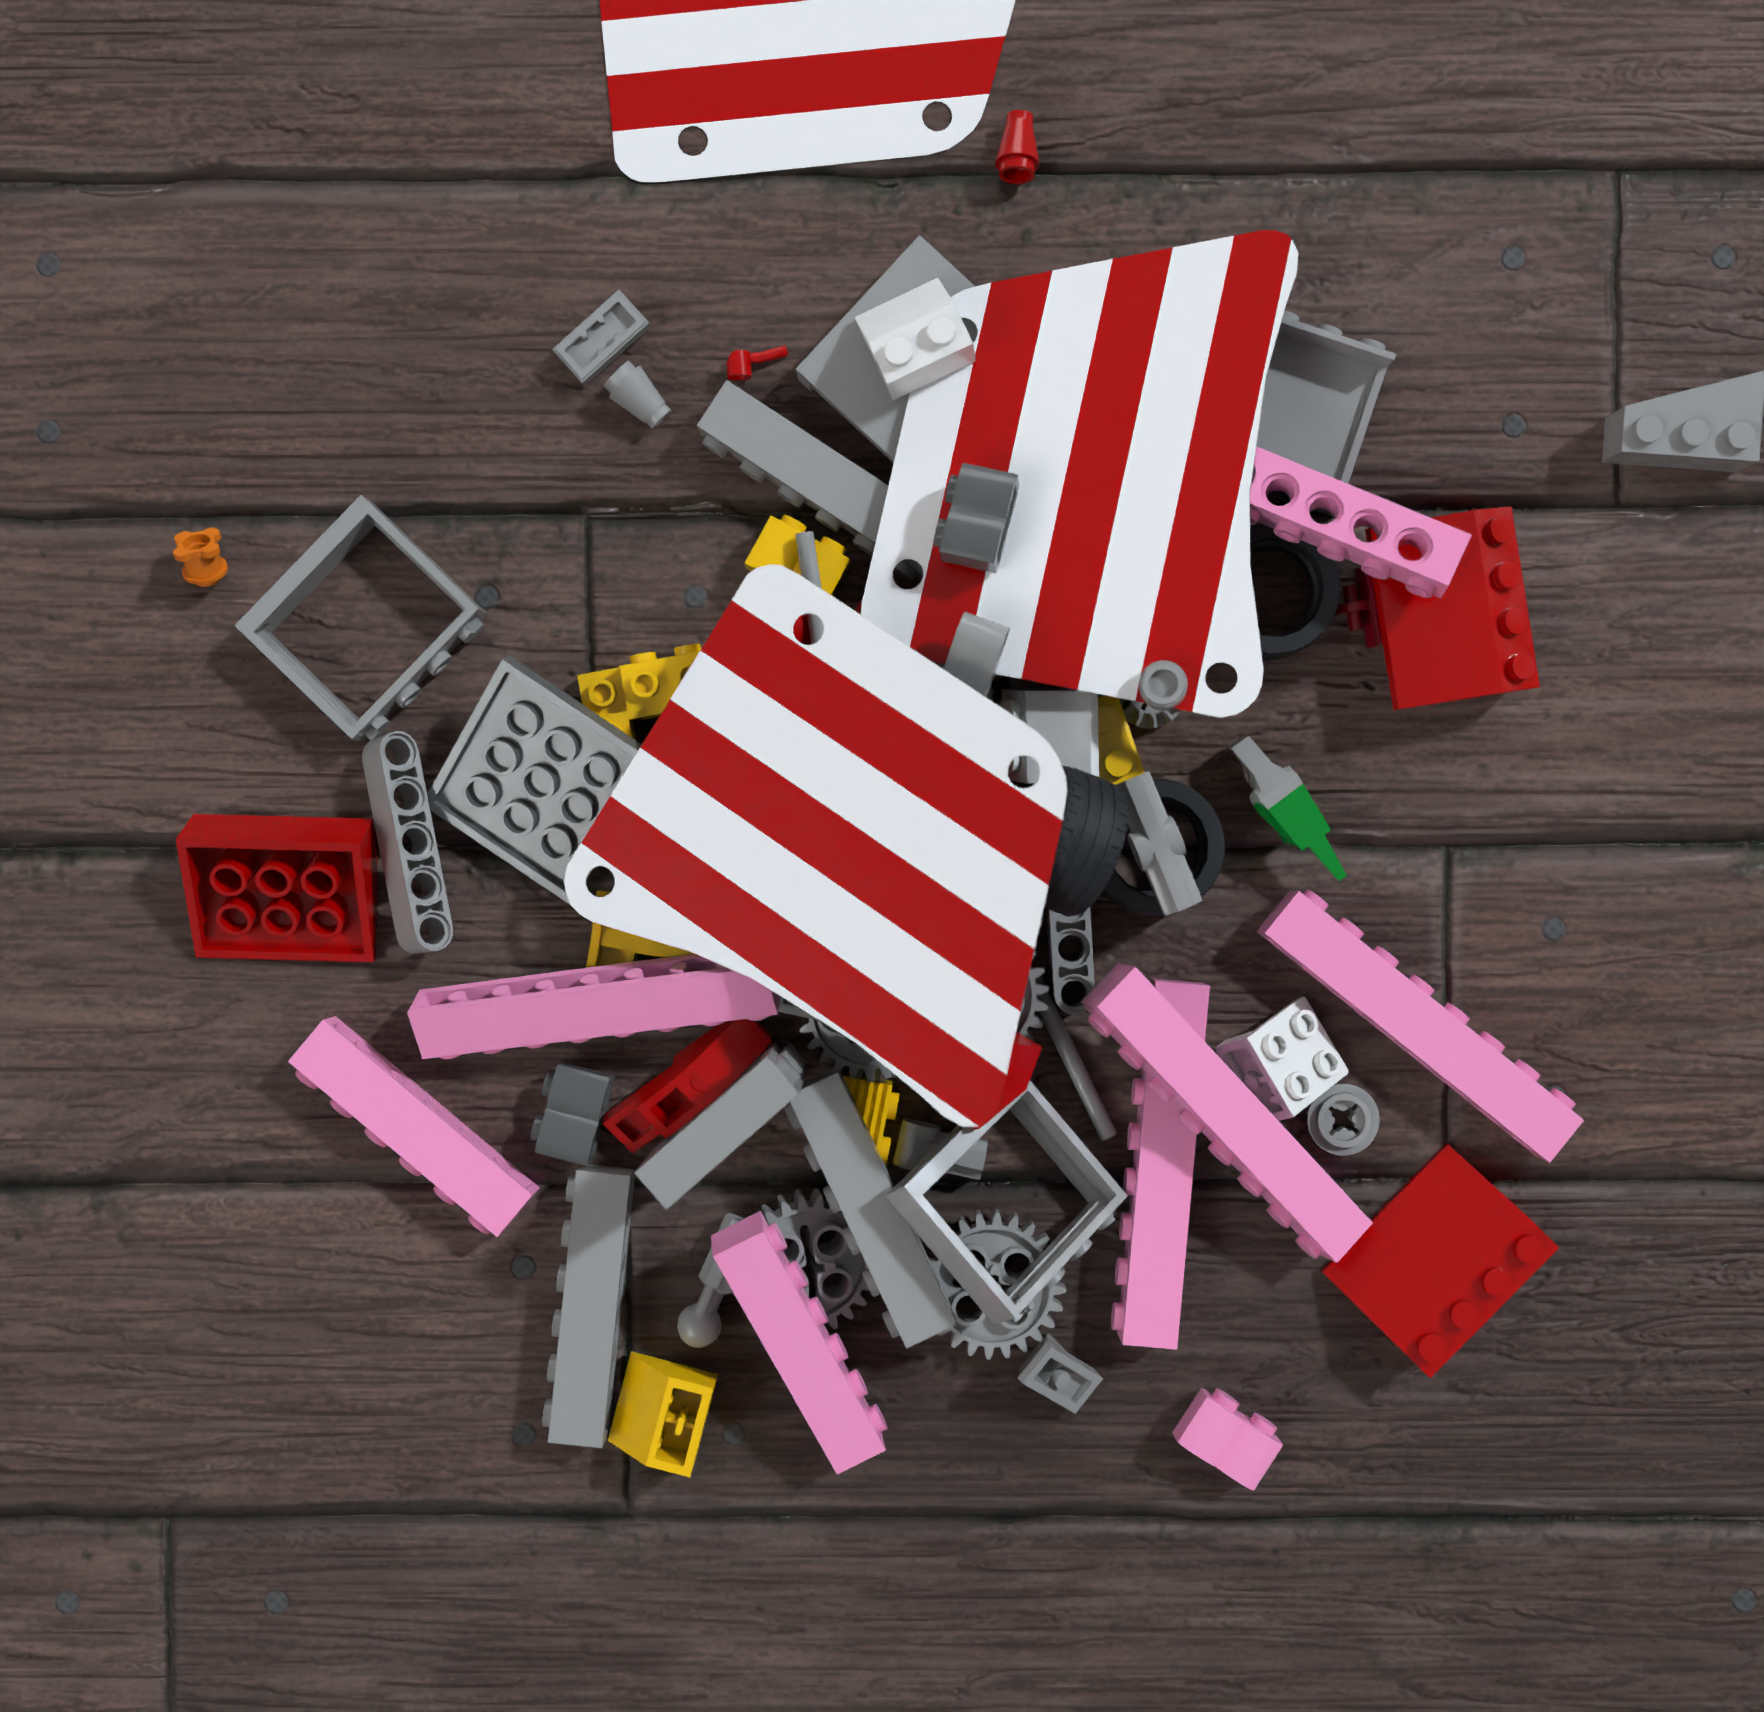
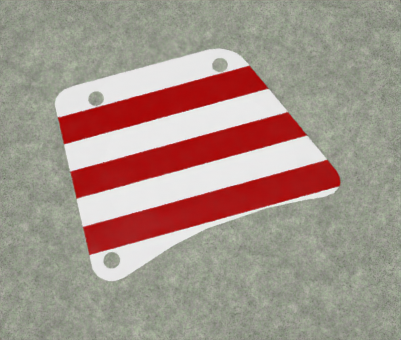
(793, 80)
(1134, 441)
(840, 838)

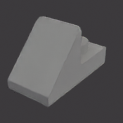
(1058, 1375)

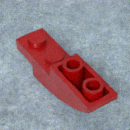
(689, 1085)

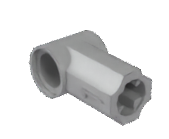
(920, 1137)

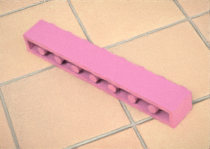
(584, 1005)
(1421, 1025)
(1225, 1112)
(1158, 1199)

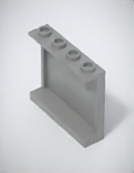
(843, 366)
(1320, 397)

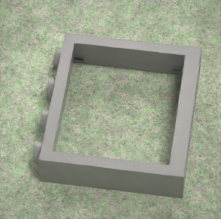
(309, 573)
(724, 1124)
(1073, 1160)

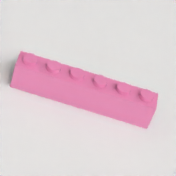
(413, 1126)
(798, 1341)

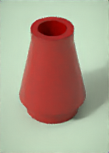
(1018, 151)

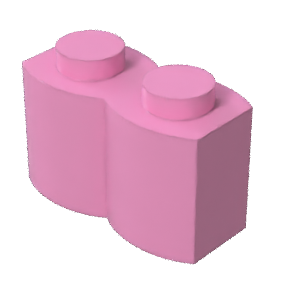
(1228, 1438)

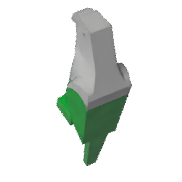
(1286, 804)

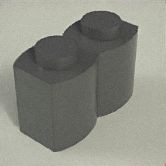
(977, 518)
(573, 1113)

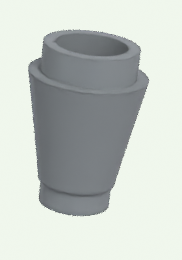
(637, 394)

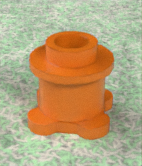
(200, 557)

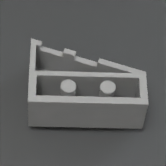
(1691, 429)

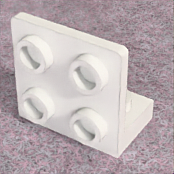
(1285, 1060)

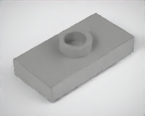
(601, 337)

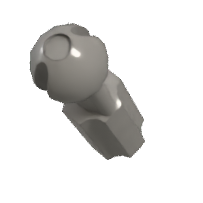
(701, 1322)

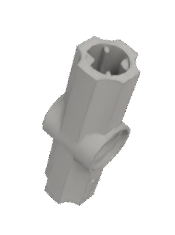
(1158, 846)

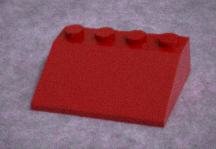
(1473, 636)
(280, 887)
(1440, 1259)

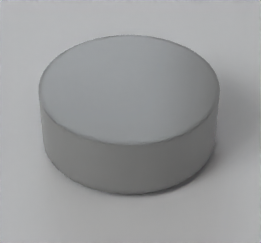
(1163, 685)

